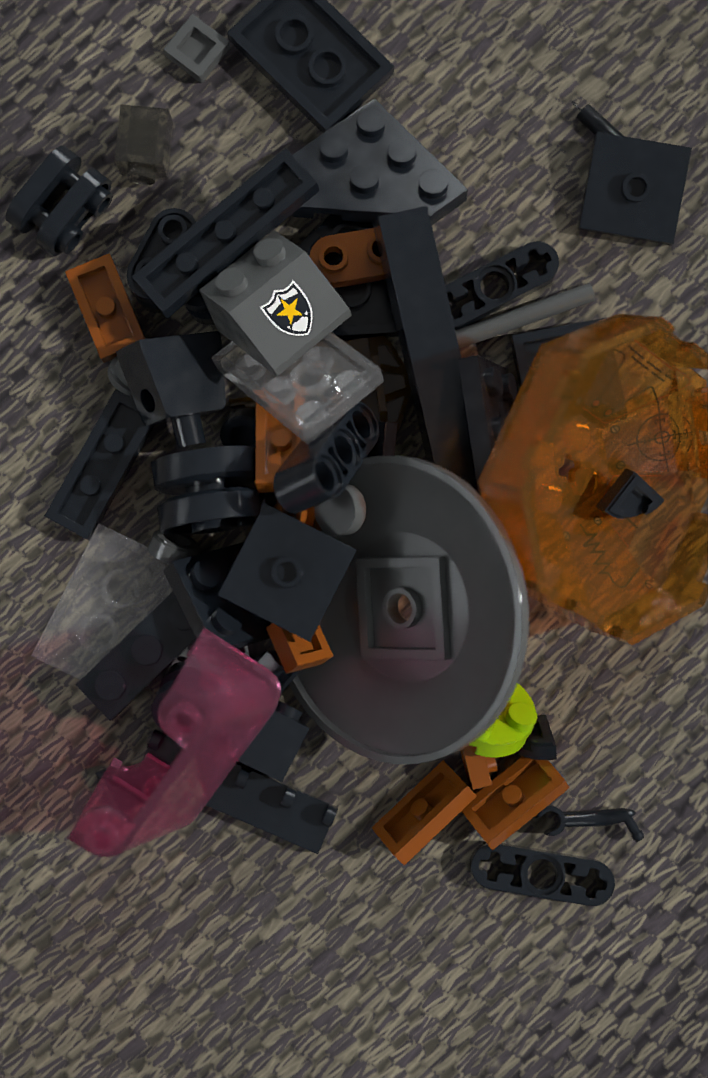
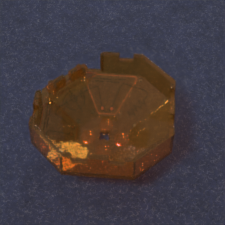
(609, 403)

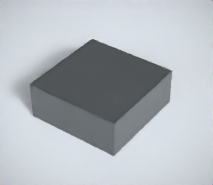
(197, 48)

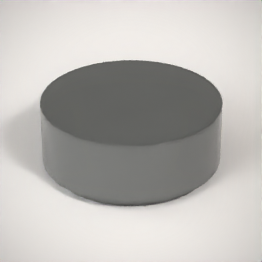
(342, 514)
(172, 547)

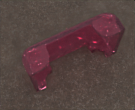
(215, 714)

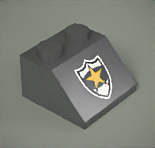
(274, 303)

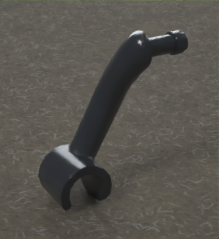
(593, 819)

